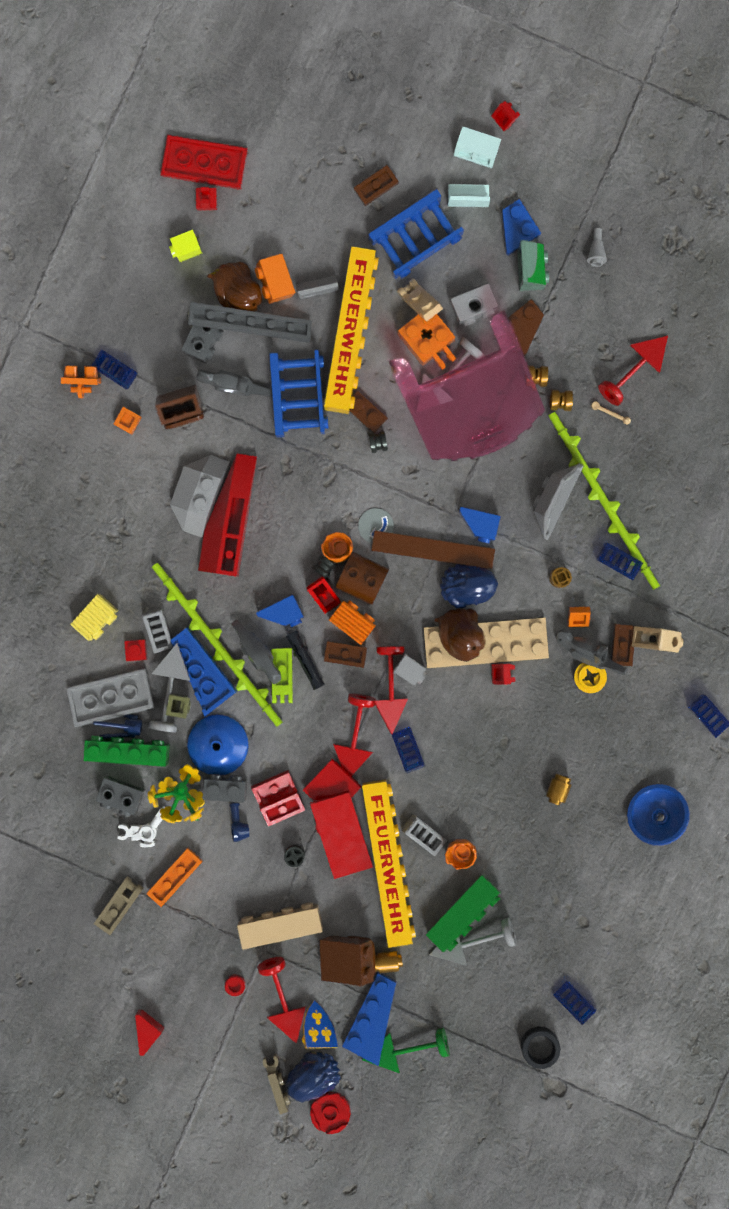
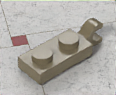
(277, 1081)

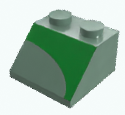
(532, 266)

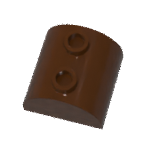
(362, 578)

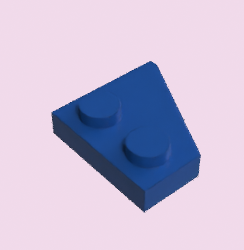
(518, 226)

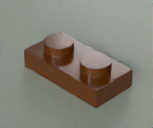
(376, 185)
(367, 413)
(622, 645)
(345, 654)

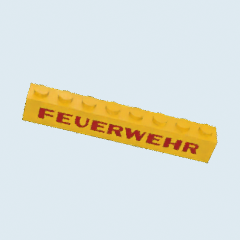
(350, 330)
(387, 863)

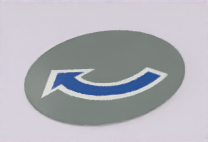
(374, 520)

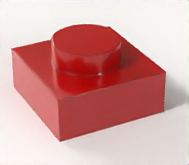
(135, 650)

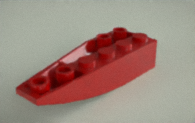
(227, 524)

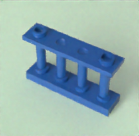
(414, 214)
(281, 405)

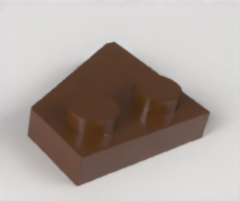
(525, 324)

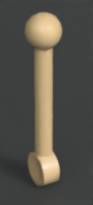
(595, 405)

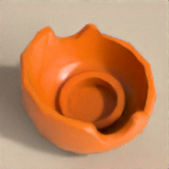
(337, 547)
(460, 854)

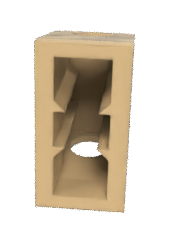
(666, 639)

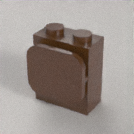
(179, 407)
(347, 960)

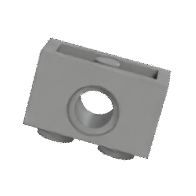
(482, 296)
(410, 670)

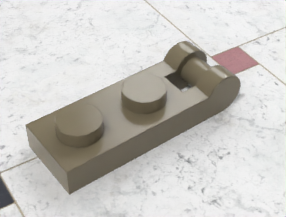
(118, 906)

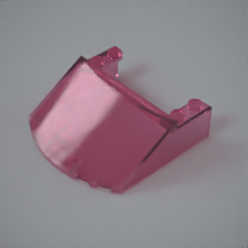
(475, 405)

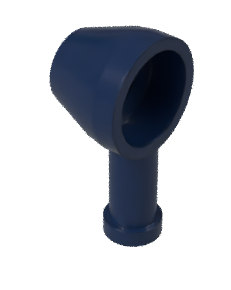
(239, 830)

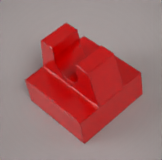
(505, 115)
(206, 198)
(501, 674)

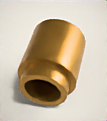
(559, 789)
(388, 962)

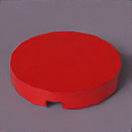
(330, 1112)

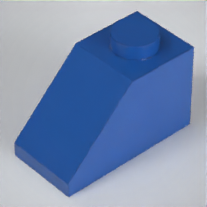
(481, 524)
(283, 612)

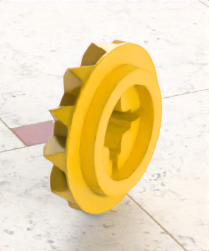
(585, 685)

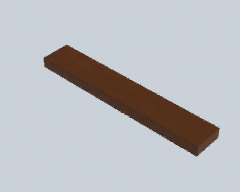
(433, 549)

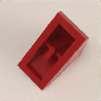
(323, 594)
(147, 1031)

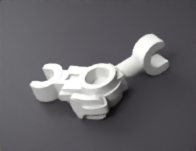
(142, 832)

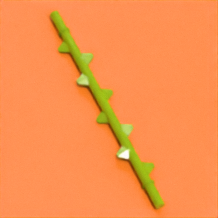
(598, 494)
(213, 636)

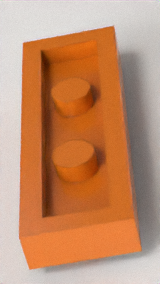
(174, 877)

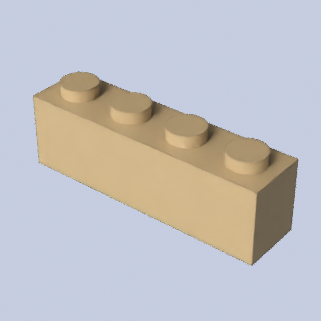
(280, 926)

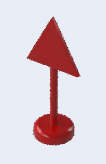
(650, 351)
(390, 709)
(351, 757)
(288, 1021)

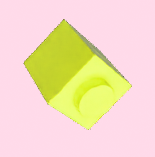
(185, 246)

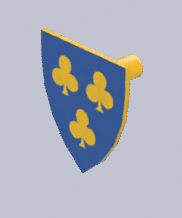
(318, 1029)

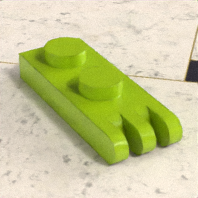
(283, 662)

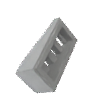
(151, 613)
(409, 826)

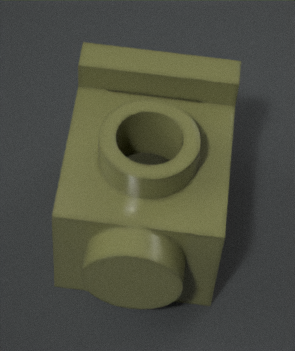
(178, 705)

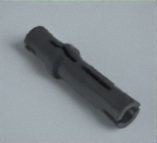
(305, 660)

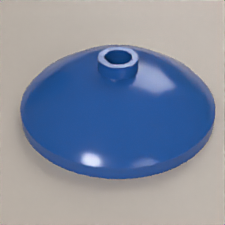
(232, 743)
(649, 805)

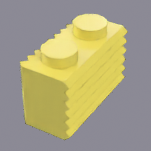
(95, 617)

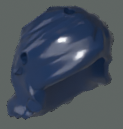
(468, 585)
(313, 1077)

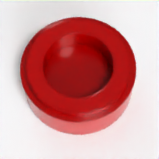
(235, 985)

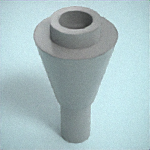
(597, 254)

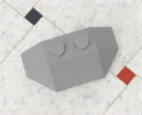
(198, 493)
(554, 497)

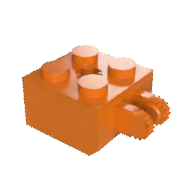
(426, 348)

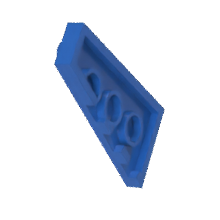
(206, 677)
(370, 1025)

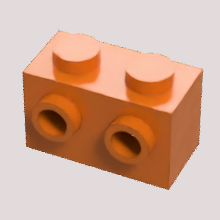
(274, 278)

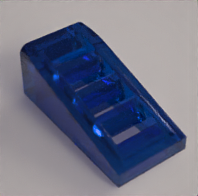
(124, 377)
(634, 570)
(699, 703)
(407, 731)
(586, 1003)

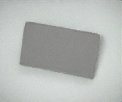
(317, 287)

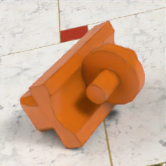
(90, 378)

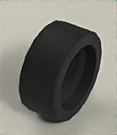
(543, 1063)

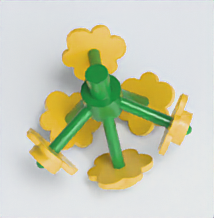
(170, 788)

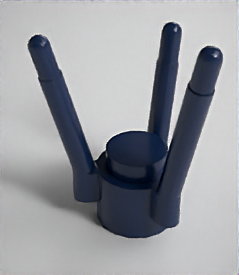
(132, 727)

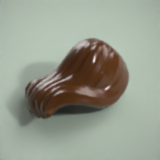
(236, 287)
(460, 633)

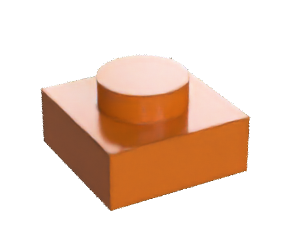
(127, 420)
(579, 616)

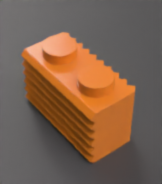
(352, 622)

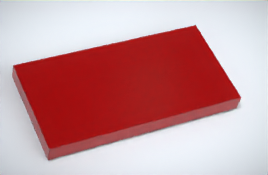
(204, 162)
(341, 834)

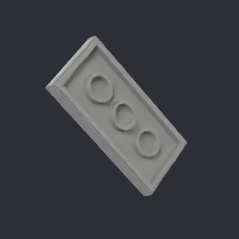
(110, 697)

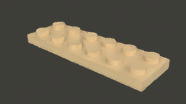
(504, 643)

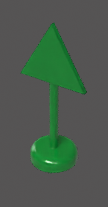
(388, 1055)

